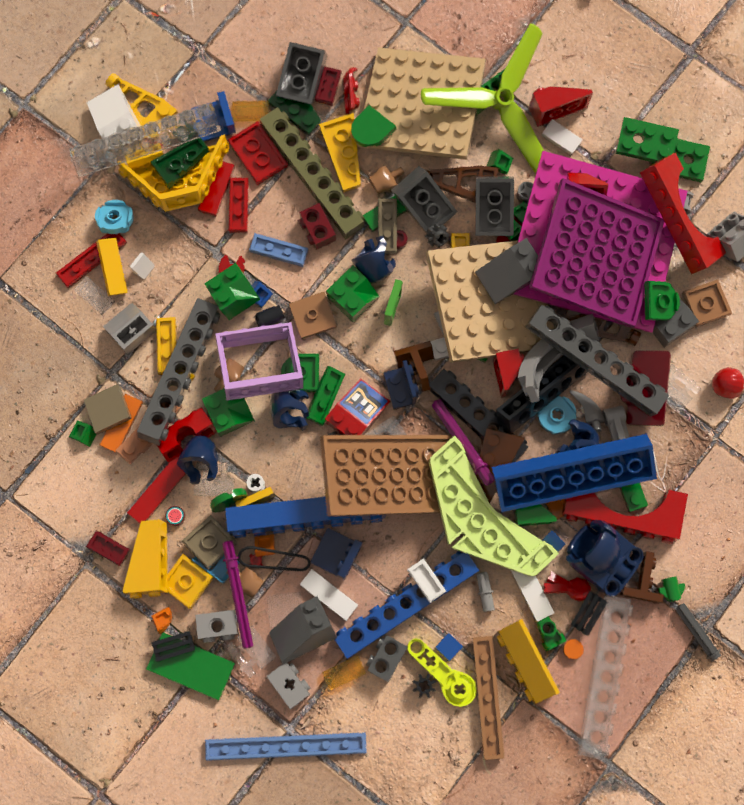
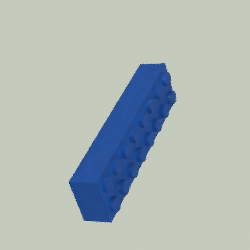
(574, 472)
(286, 515)

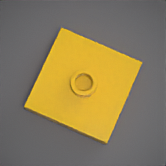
(187, 581)

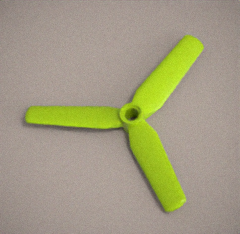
(510, 113)

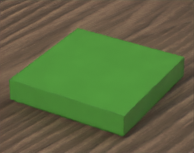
(393, 302)

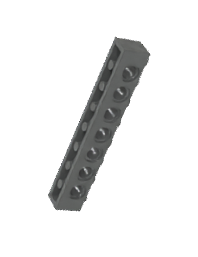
(201, 311)
(656, 393)

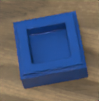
(449, 647)

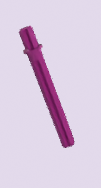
(480, 467)
(237, 593)

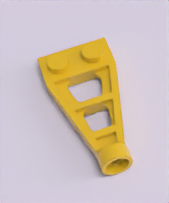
(162, 107)

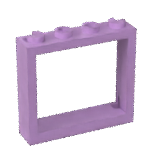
(262, 385)

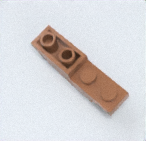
(134, 446)

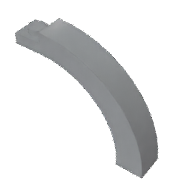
(543, 355)

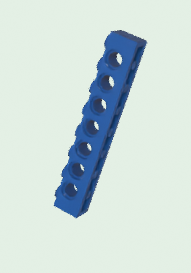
(350, 648)

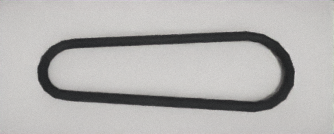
(272, 567)

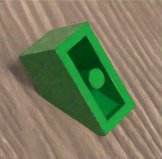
(534, 516)

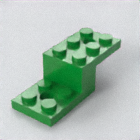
(659, 143)

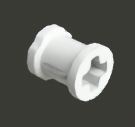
(255, 477)

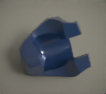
(372, 261)
(285, 401)
(583, 435)
(202, 450)

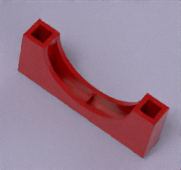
(662, 183)
(661, 523)

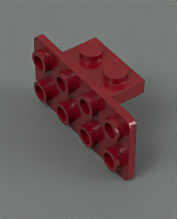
(657, 368)

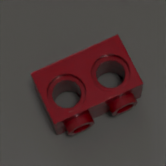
(320, 225)

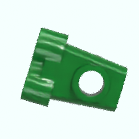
(553, 637)

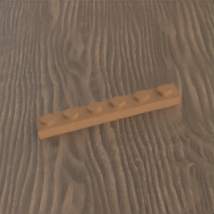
(488, 698)

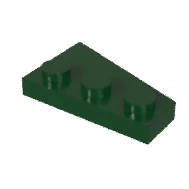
(299, 113)
(179, 161)

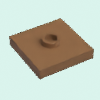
(707, 302)
(312, 315)

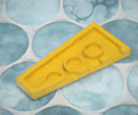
(342, 150)

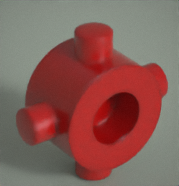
(255, 560)

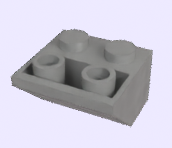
(731, 235)
(130, 328)

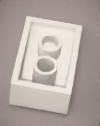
(112, 112)

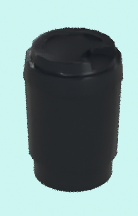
(269, 316)

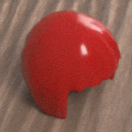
(728, 383)

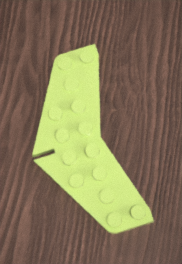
(485, 530)

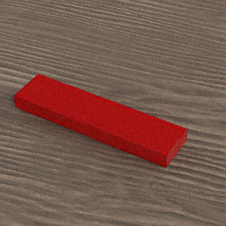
(85, 262)
(157, 492)

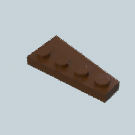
(497, 450)

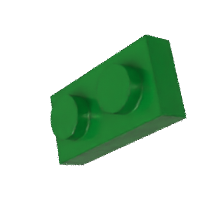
(633, 497)

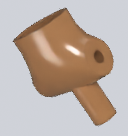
(385, 180)
(234, 373)
(250, 582)

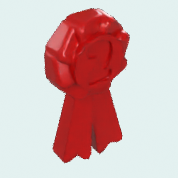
(575, 588)

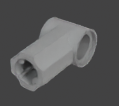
(615, 420)

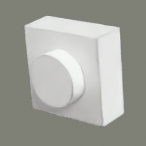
(439, 349)

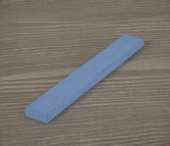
(285, 746)

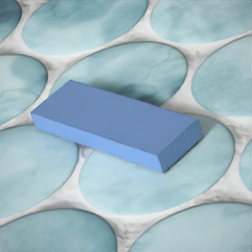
(278, 250)

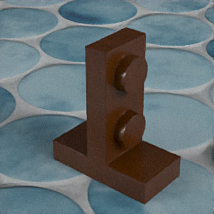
(415, 356)
(645, 582)

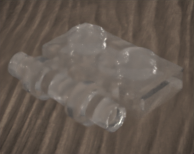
(679, 397)
(216, 486)
(260, 653)

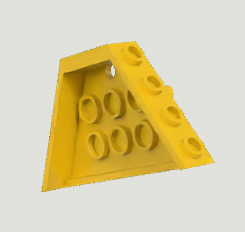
(188, 190)

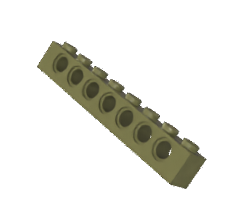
(278, 119)

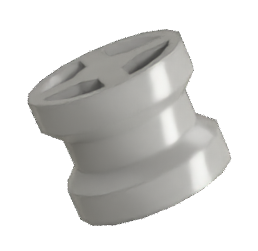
(524, 188)

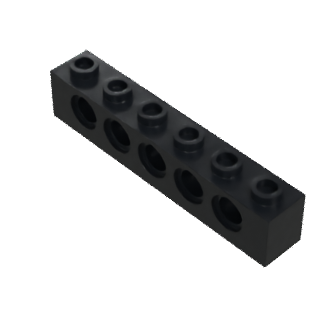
(554, 381)
(466, 414)

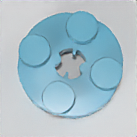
(114, 226)
(555, 425)

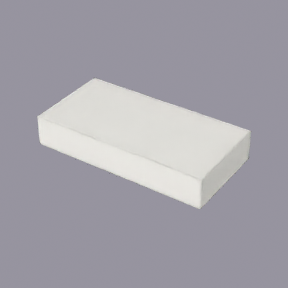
(561, 137)
(426, 580)

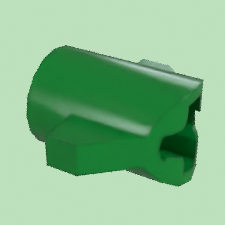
(672, 589)

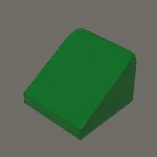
(500, 160)
(83, 433)

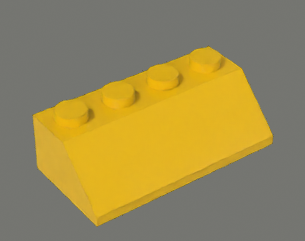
(527, 661)

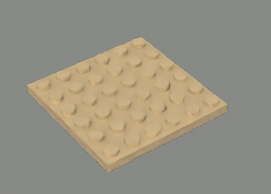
(422, 127)
(468, 315)

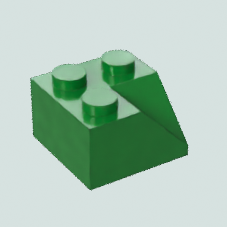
(232, 291)
(352, 294)
(227, 414)

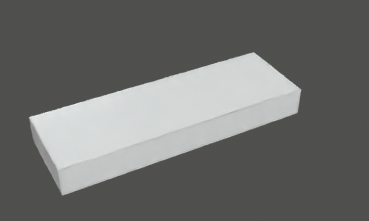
(329, 594)
(533, 595)

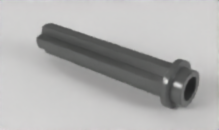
(698, 633)

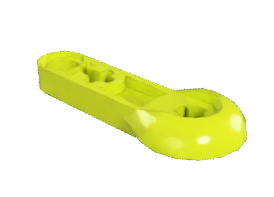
(446, 677)

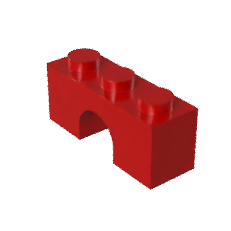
(194, 424)

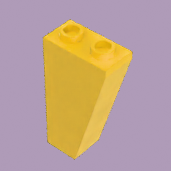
(148, 562)

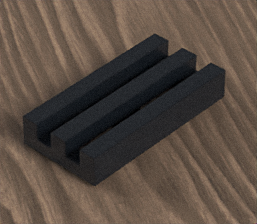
(586, 612)
(156, 651)

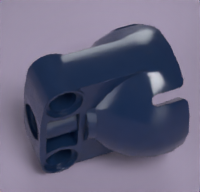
(603, 557)

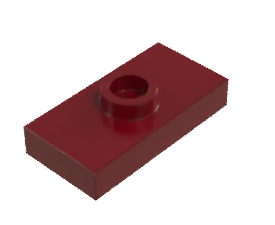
(328, 86)
(108, 548)

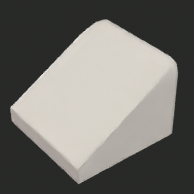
(142, 266)

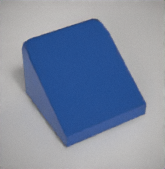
(263, 293)
(554, 540)

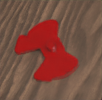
(224, 264)

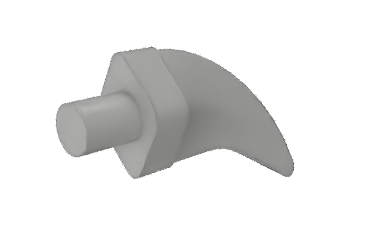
(592, 412)

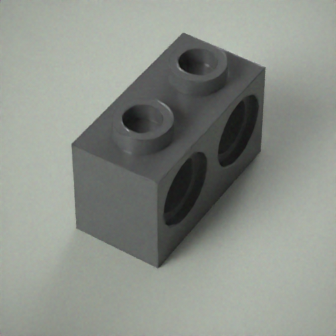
(391, 660)

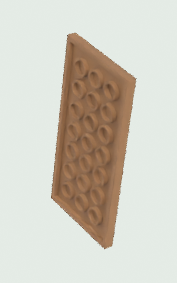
(379, 474)

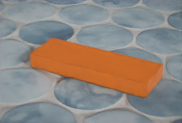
(116, 436)

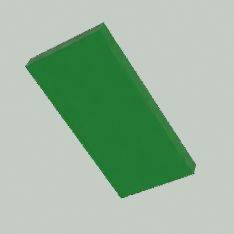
(194, 669)

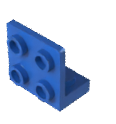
(224, 118)

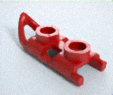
(350, 88)

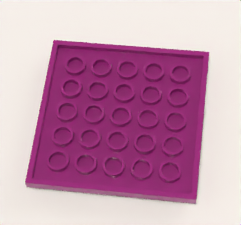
(597, 253)

